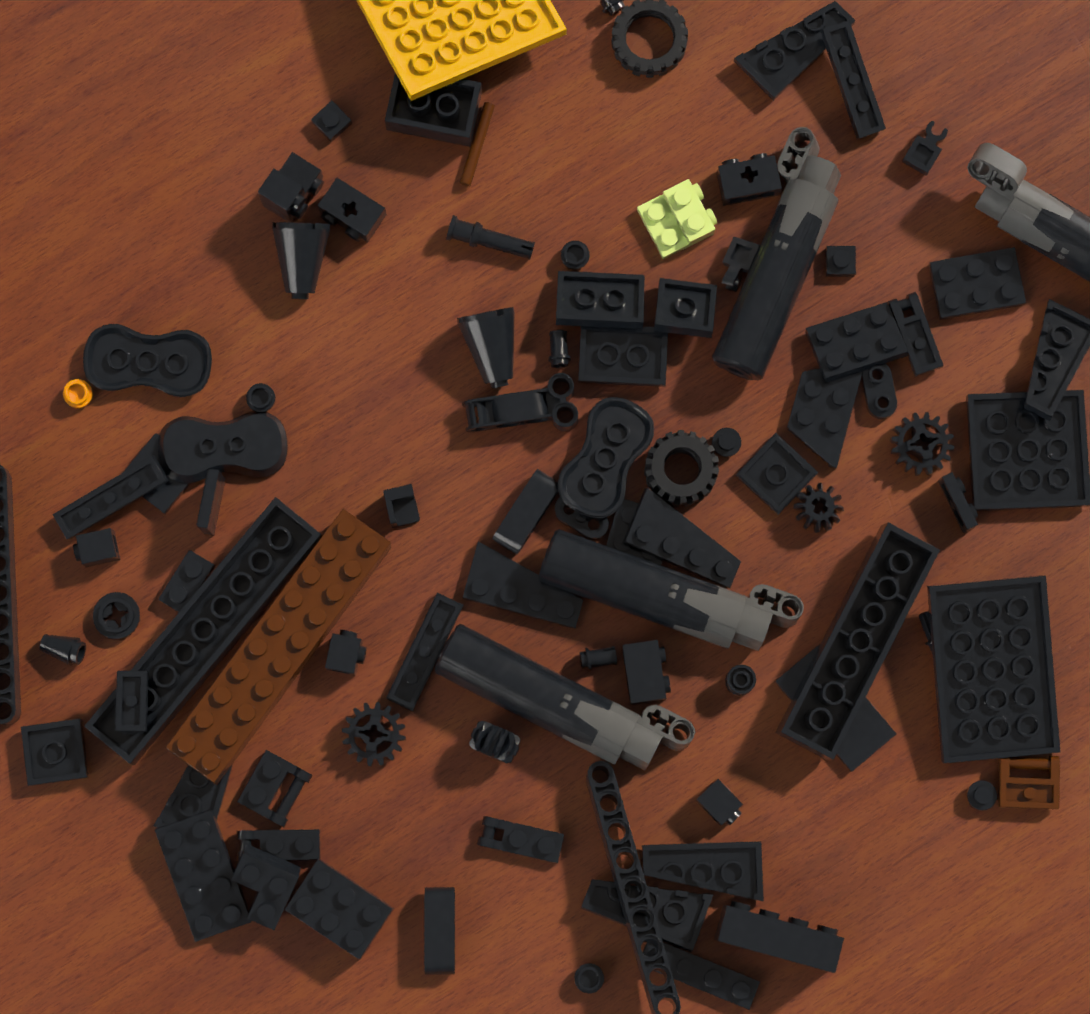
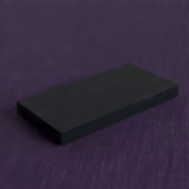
(867, 731)

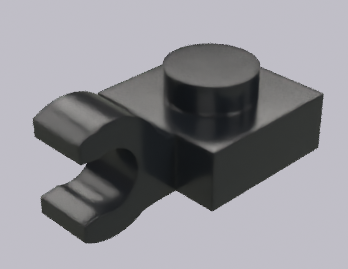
(739, 260)

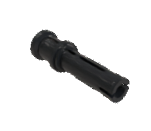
(476, 234)

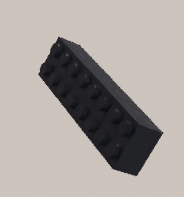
(857, 641)

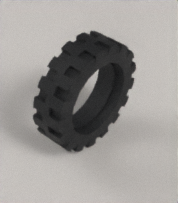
(656, 9)

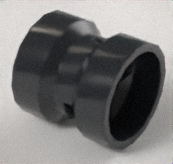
(740, 680)

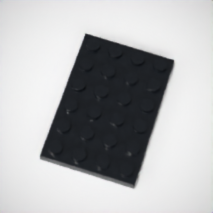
(993, 669)

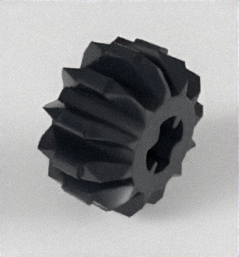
(829, 507)
(494, 742)

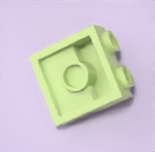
(677, 218)

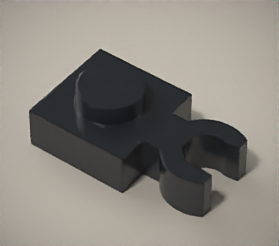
(924, 151)

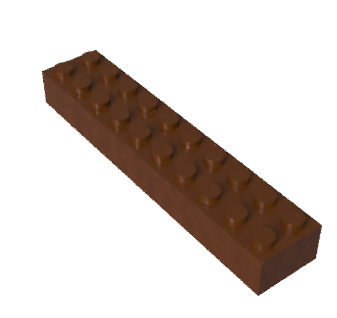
(279, 647)

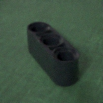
(526, 512)
(439, 931)

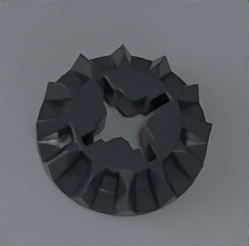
(104, 609)

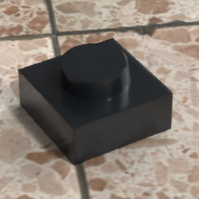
(331, 121)
(840, 261)

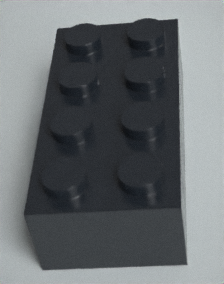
(779, 938)

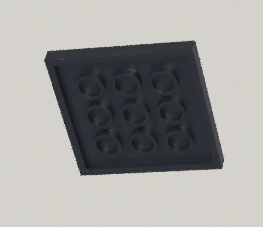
(1025, 458)

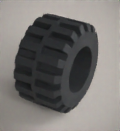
(686, 444)

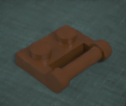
(1029, 791)

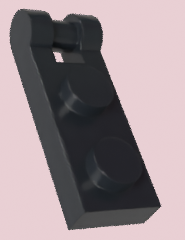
(916, 335)
(522, 839)
(284, 843)

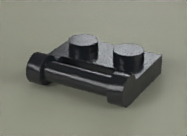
(266, 783)

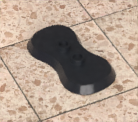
(125, 358)
(245, 445)
(597, 475)

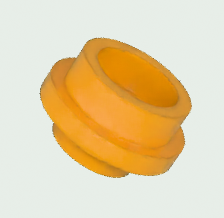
(77, 393)

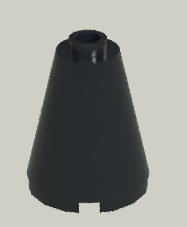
(300, 255)
(491, 344)

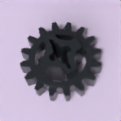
(924, 456)
(372, 747)

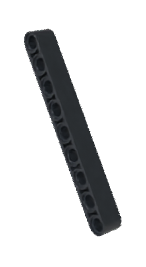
(8, 606)
(635, 876)

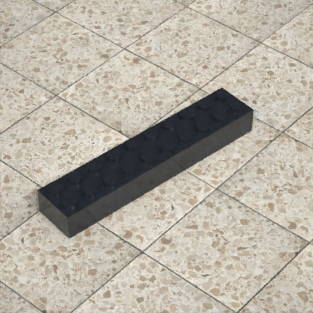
(211, 624)

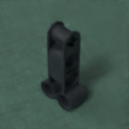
(523, 408)

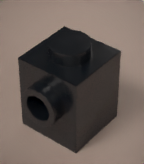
(345, 653)

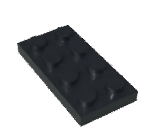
(203, 875)

